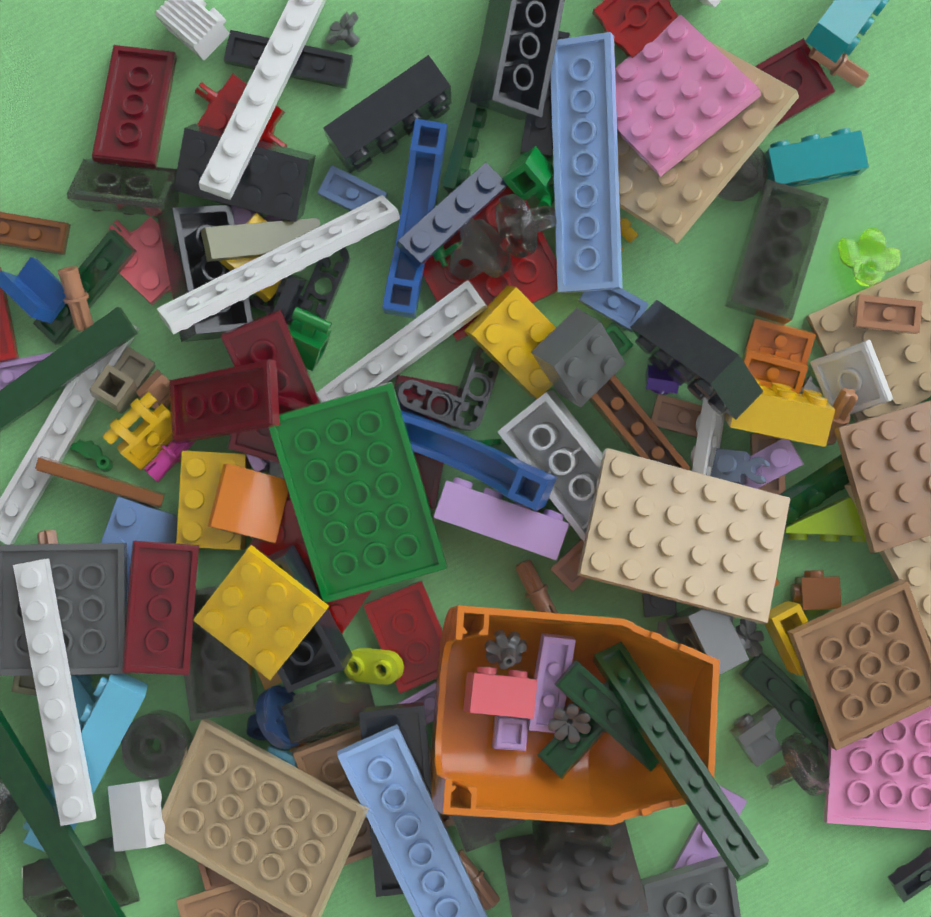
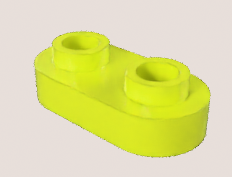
(370, 663)

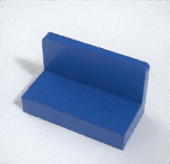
(35, 290)

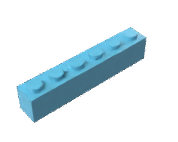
(103, 728)

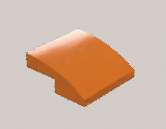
(778, 353)
(249, 503)

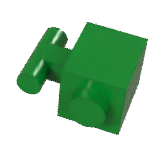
(530, 177)
(310, 336)

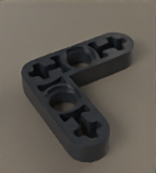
(303, 301)
(454, 404)

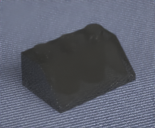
(124, 189)
(50, 897)

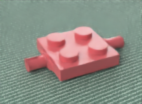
(148, 267)

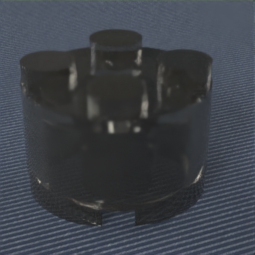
(138, 744)

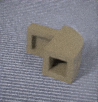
(118, 384)

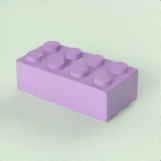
(500, 519)

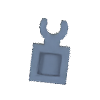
(736, 466)

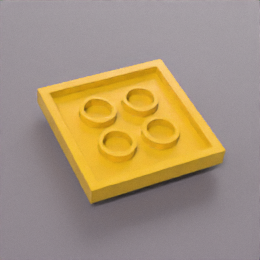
(260, 612)

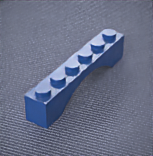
(419, 199)
(498, 470)

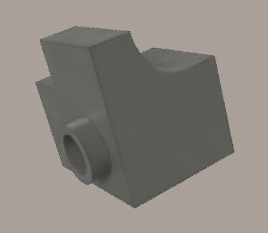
(757, 734)

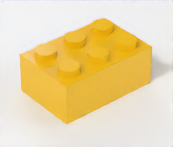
(509, 334)
(787, 415)
(197, 493)

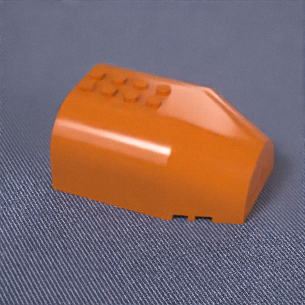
(607, 780)

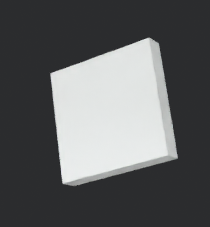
(855, 369)

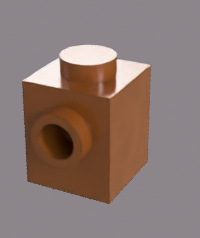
(816, 591)

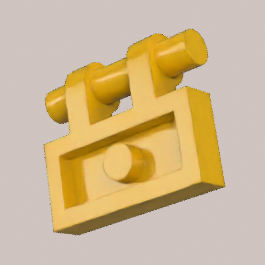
(148, 437)

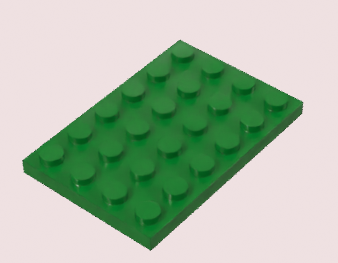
(357, 493)

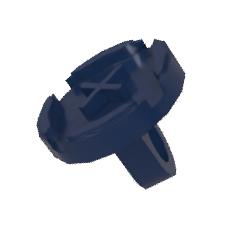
(269, 721)

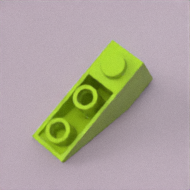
(830, 522)

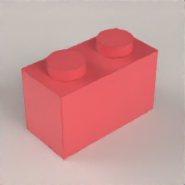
(500, 695)

